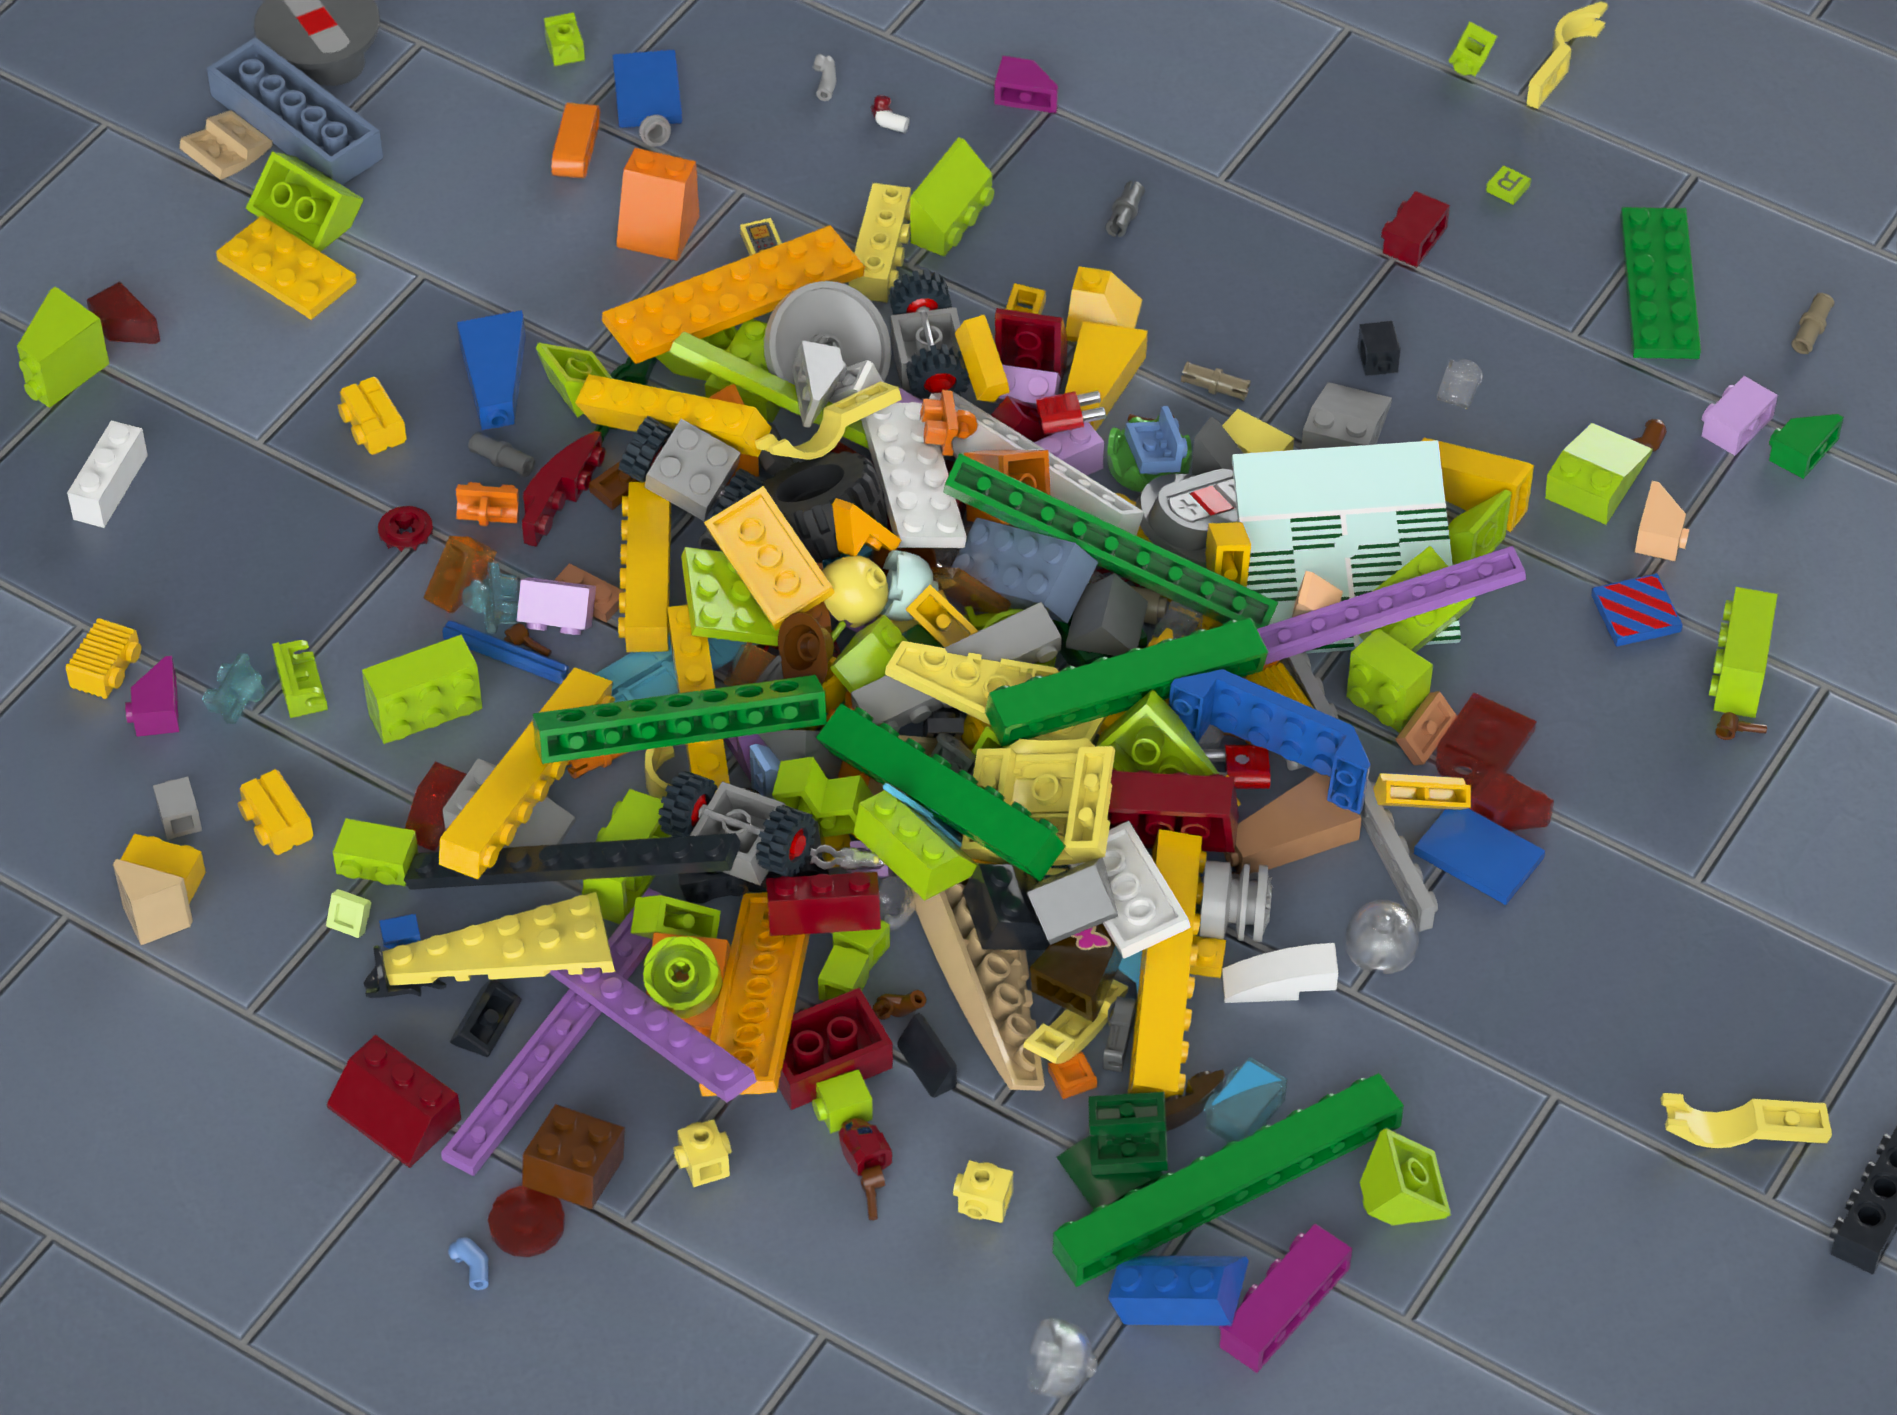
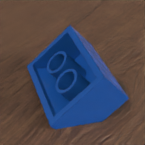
(1178, 1290)

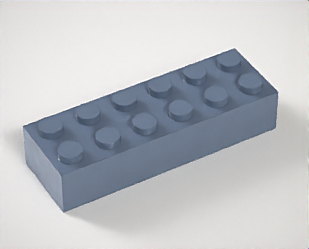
(294, 111)

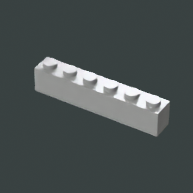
(1021, 637)

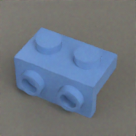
(1157, 445)

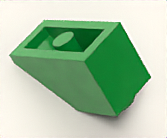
(1804, 442)

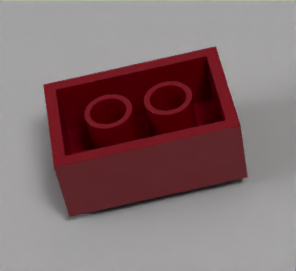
(832, 1042)

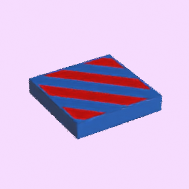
(1636, 610)

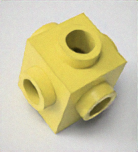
(703, 1152)
(984, 1191)

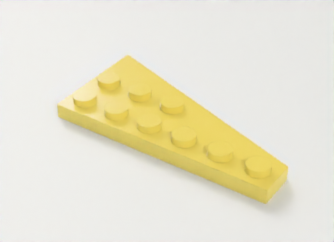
(967, 680)
(515, 946)

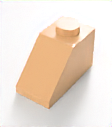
(1661, 525)
(1315, 594)

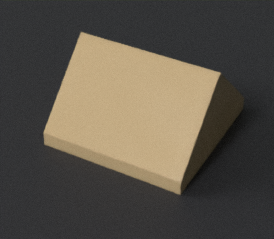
(152, 901)

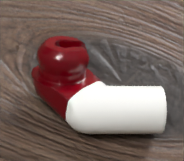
(885, 116)

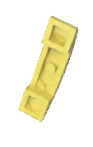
(1070, 1031)

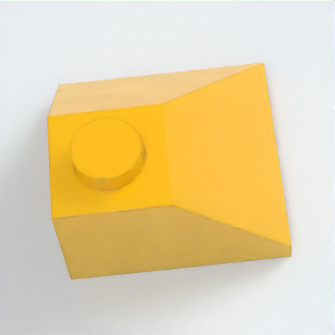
(1100, 299)

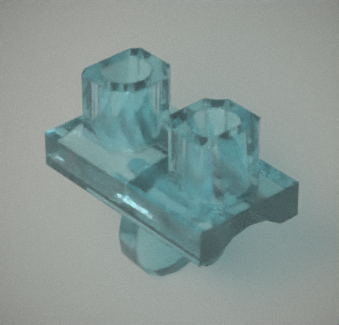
(490, 597)
(238, 687)

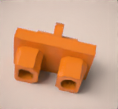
(944, 423)
(487, 503)

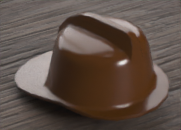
(804, 647)

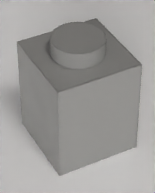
(177, 808)

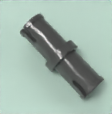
(1125, 209)
(501, 454)

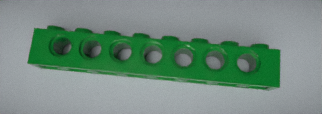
(679, 719)

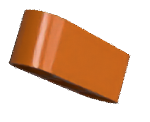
(575, 140)

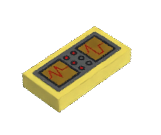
(759, 235)

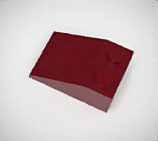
(1031, 341)

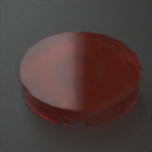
(526, 1222)

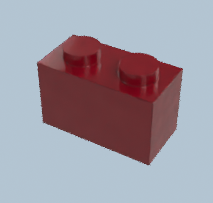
(1415, 228)

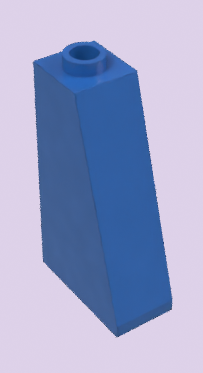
(493, 363)

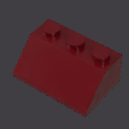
(823, 903)
(394, 1101)

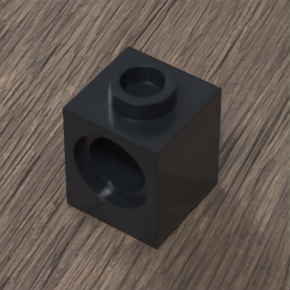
(1378, 348)

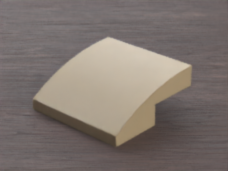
(225, 144)

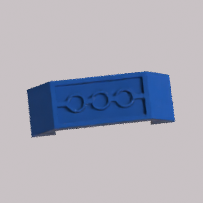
(1278, 726)

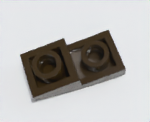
(1198, 1090)

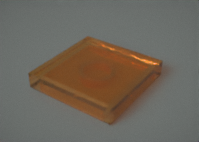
(969, 590)

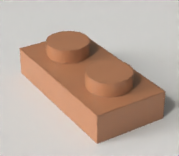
(606, 595)
(1426, 728)

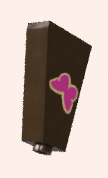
(1077, 971)

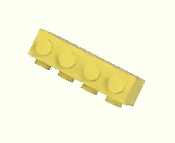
(881, 240)

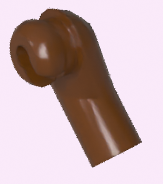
(1653, 434)
(898, 1004)

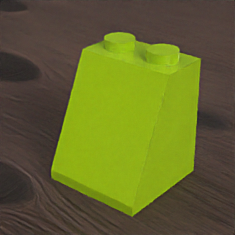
(60, 348)

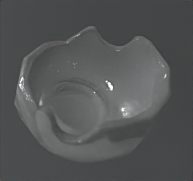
(896, 902)

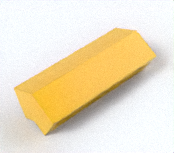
(982, 359)
(1422, 791)

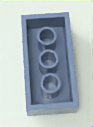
(1027, 567)

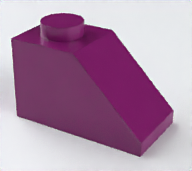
(1025, 86)
(155, 701)

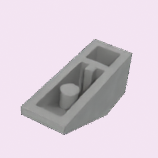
(816, 376)

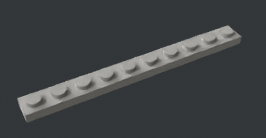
(1376, 820)

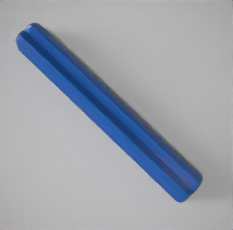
(508, 652)

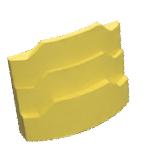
(1056, 782)

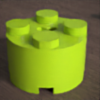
(689, 957)

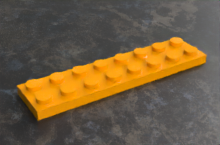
(730, 293)
(758, 995)

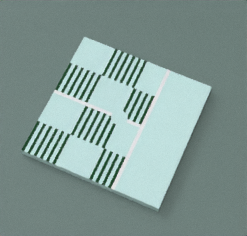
(1342, 515)

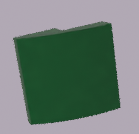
(1128, 1133)
(1101, 1188)

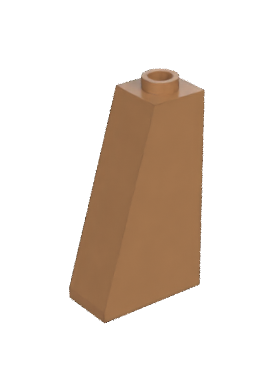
(1293, 827)

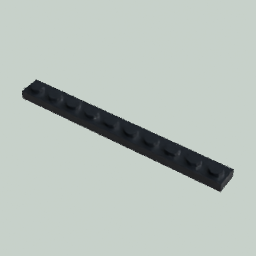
(586, 861)

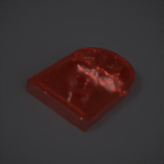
(1482, 738)

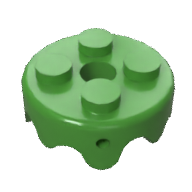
(1123, 465)

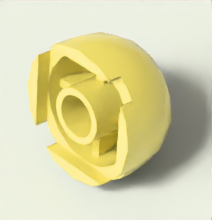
(858, 588)

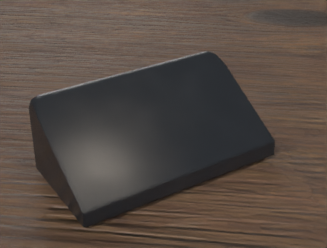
(486, 1019)
(928, 1057)

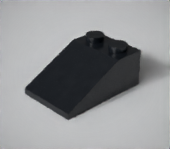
(1003, 908)

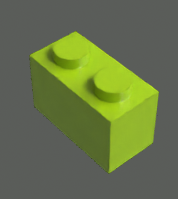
(374, 852)
(673, 916)

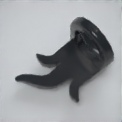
(378, 984)

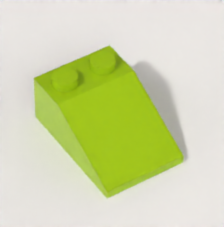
(1595, 472)
(1155, 741)

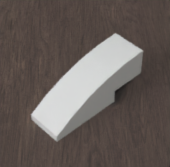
(1281, 974)

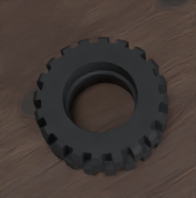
(810, 487)

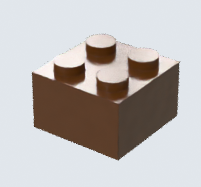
(573, 1156)

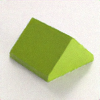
(568, 370)

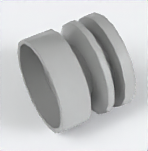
(1234, 901)

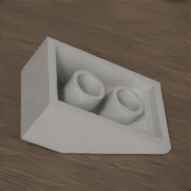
(1345, 418)
(547, 822)

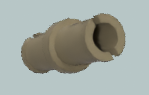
(1812, 323)
(1215, 381)

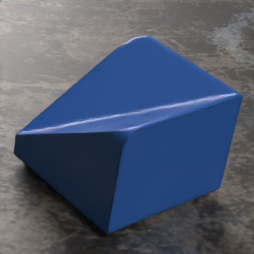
(399, 931)

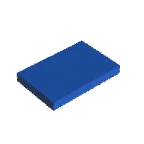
(647, 87)
(1479, 853)

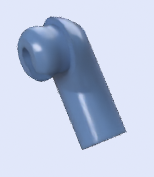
(467, 1250)

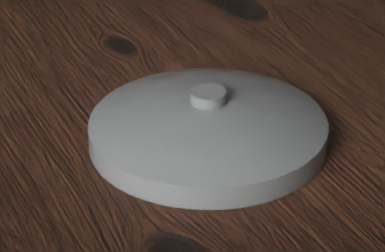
(828, 316)

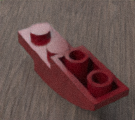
(557, 481)

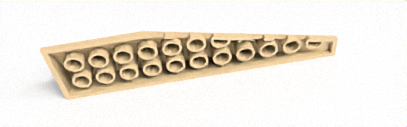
(984, 982)

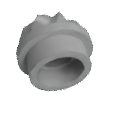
(654, 130)

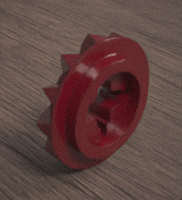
(403, 518)

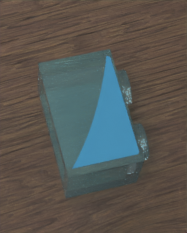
(1245, 1102)

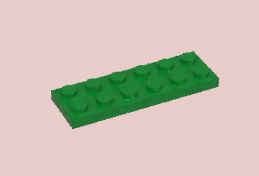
(1660, 283)

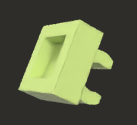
(348, 913)

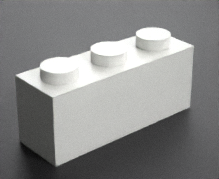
(107, 474)

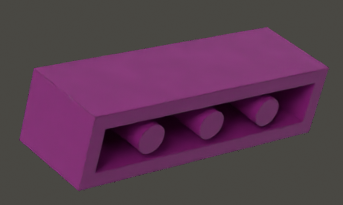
(1285, 1297)

